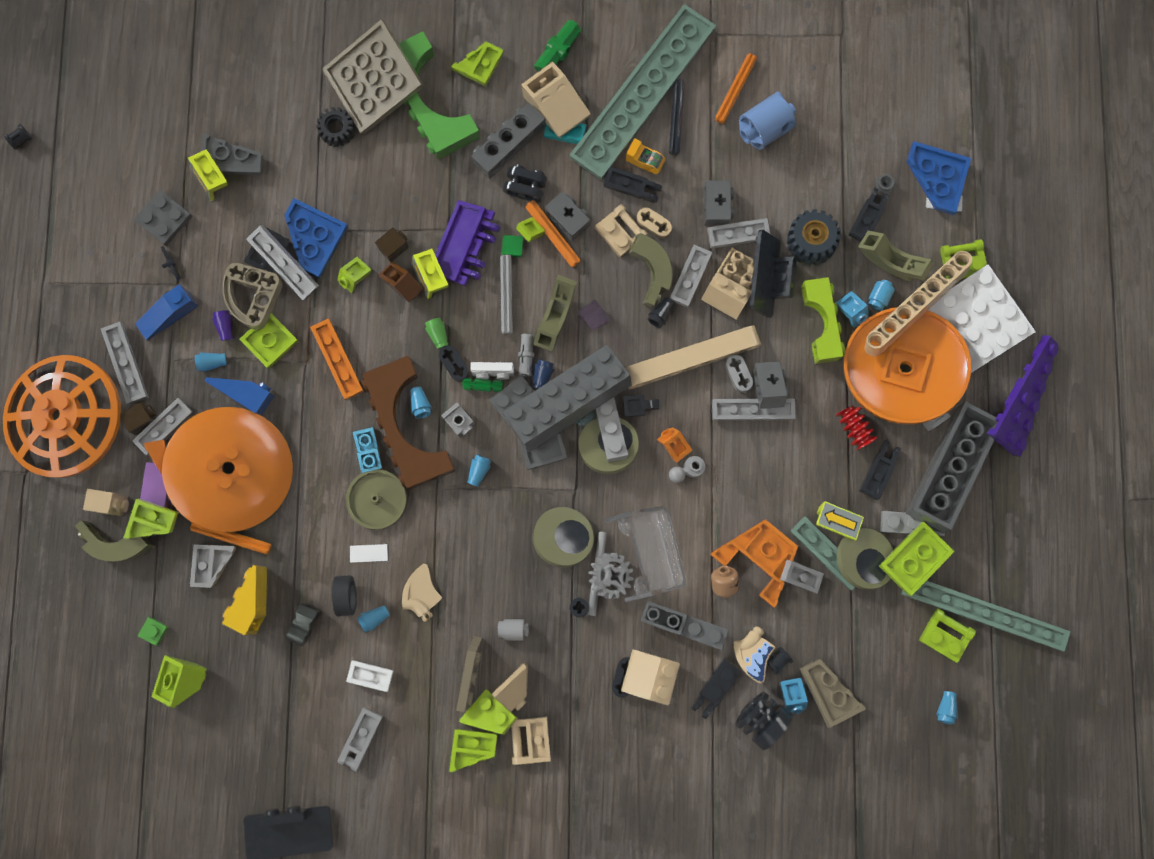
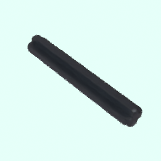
(676, 117)

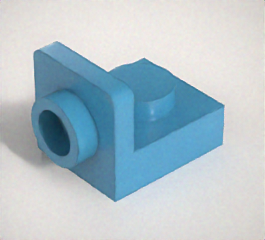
(853, 308)
(794, 695)

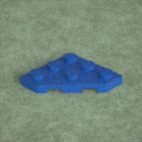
(939, 175)
(313, 236)

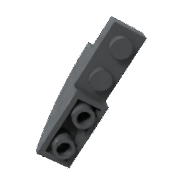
(684, 625)

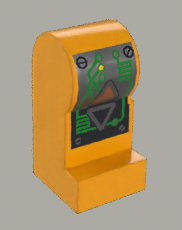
(645, 157)

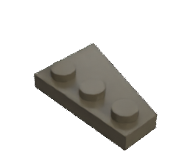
(469, 675)
(830, 695)

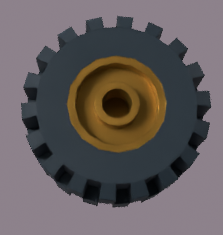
(813, 237)

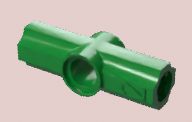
(559, 45)

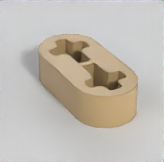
(656, 219)

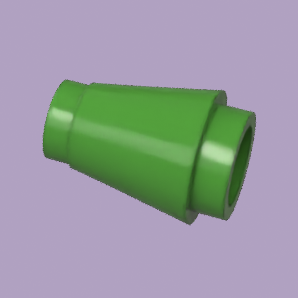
(437, 332)

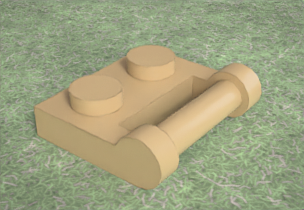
(615, 234)
(536, 738)

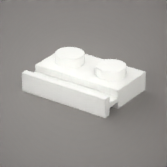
(483, 370)

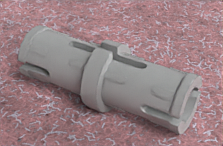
(526, 355)

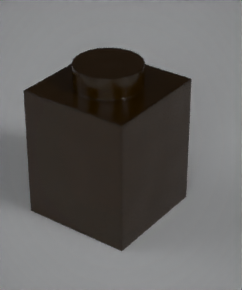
(392, 244)
(138, 418)

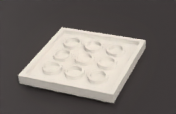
(984, 316)

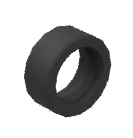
(344, 595)

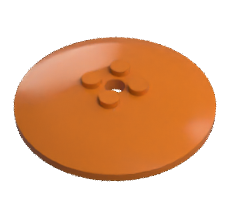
(937, 374)
(222, 500)

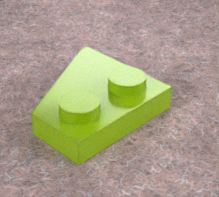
(480, 64)
(489, 714)

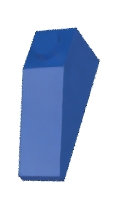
(166, 311)
(245, 392)

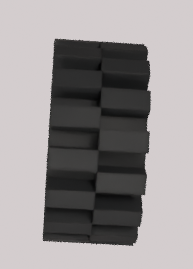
(327, 119)

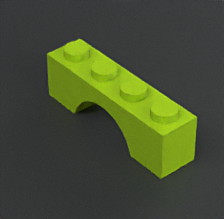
(818, 295)

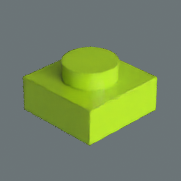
(530, 229)

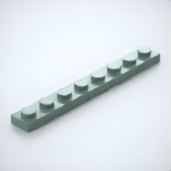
(992, 615)

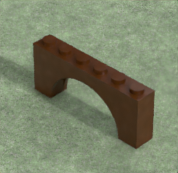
(385, 387)

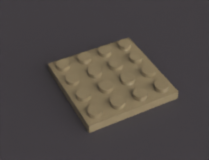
(373, 77)

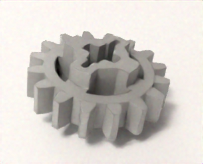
(604, 571)

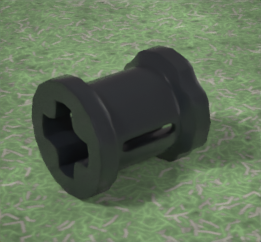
(17, 137)
(583, 602)
(779, 660)

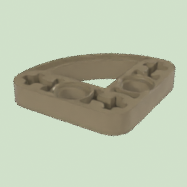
(263, 290)

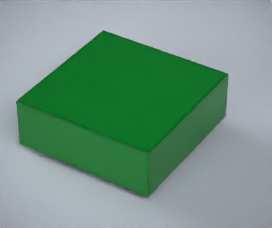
(512, 245)

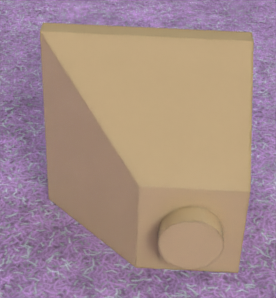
(514, 689)

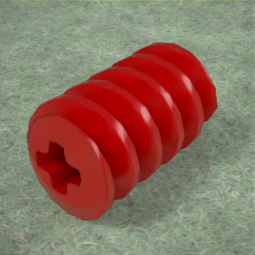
(856, 426)

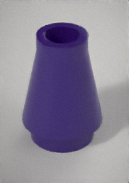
(223, 324)

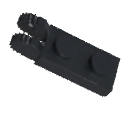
(631, 184)
(868, 216)
(879, 472)
(716, 687)

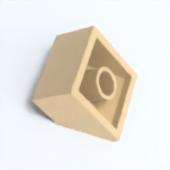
(650, 677)

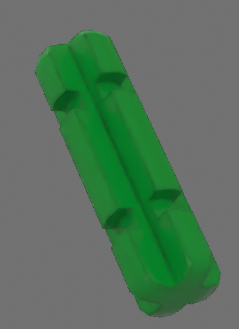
(482, 385)

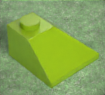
(177, 681)

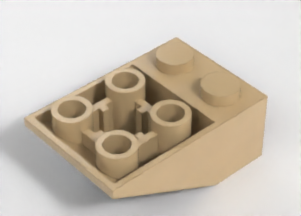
(555, 99)
(731, 284)

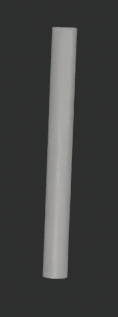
(599, 553)

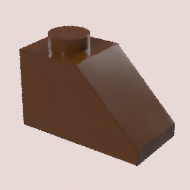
(401, 281)

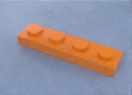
(337, 359)

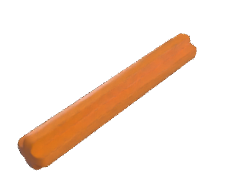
(736, 88)
(553, 234)
(235, 538)

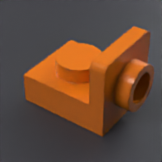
(674, 444)

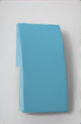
(367, 449)

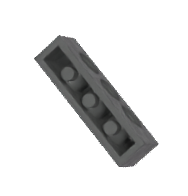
(506, 150)

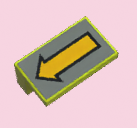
(207, 173)
(429, 272)
(839, 520)

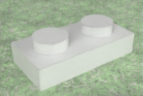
(370, 676)

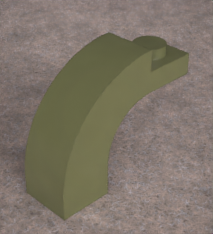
(892, 260)
(659, 264)
(556, 313)
(120, 551)

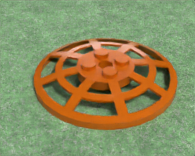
(68, 420)

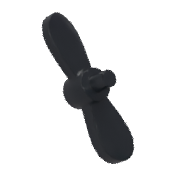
(170, 263)

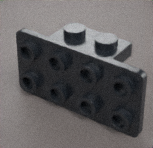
(772, 275)
(288, 832)

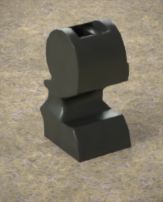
(301, 626)

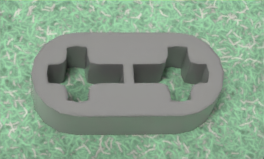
(743, 371)

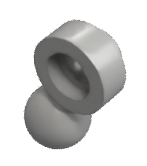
(678, 474)

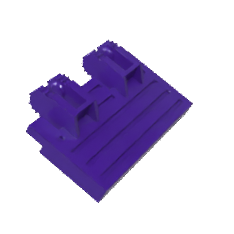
(464, 238)

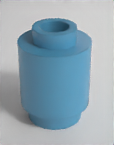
(881, 295)

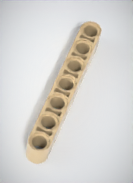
(922, 295)
(693, 356)

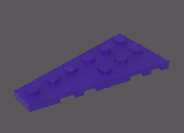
(1024, 399)

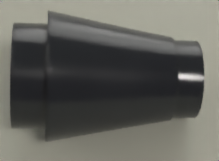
(660, 314)

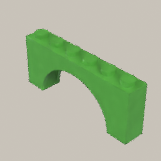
(442, 132)

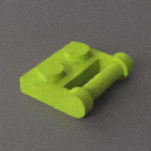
(978, 261)
(944, 642)

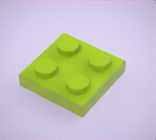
(269, 342)

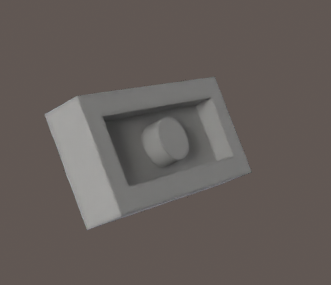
(802, 576)

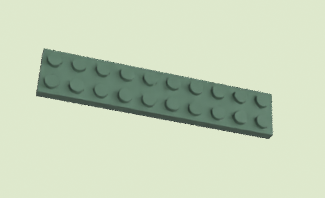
(642, 92)

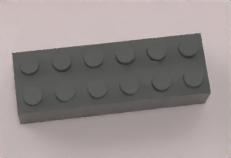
(567, 398)
(953, 468)

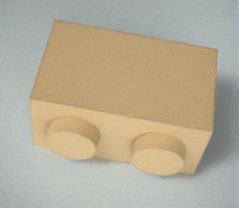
(106, 502)

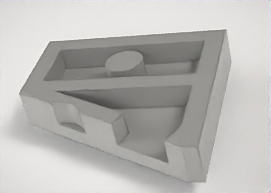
(209, 563)

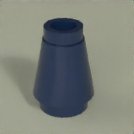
(542, 373)

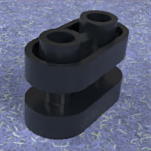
(520, 174)

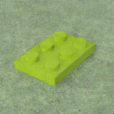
(916, 558)

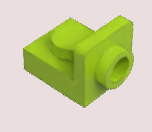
(353, 273)

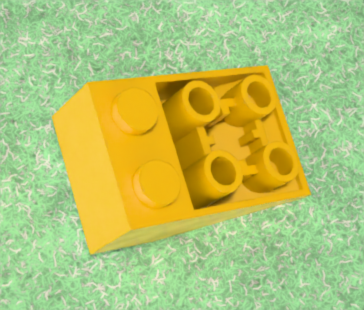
(249, 603)

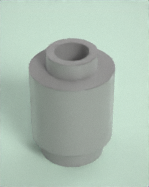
(513, 629)

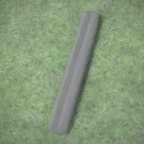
(506, 294)

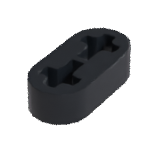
(457, 361)
(618, 677)

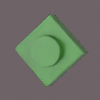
(153, 631)

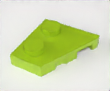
(150, 520)
(471, 748)

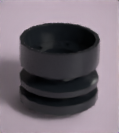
(767, 724)

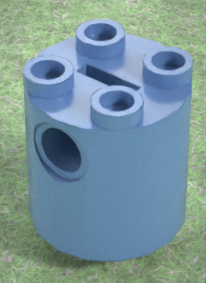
(767, 121)

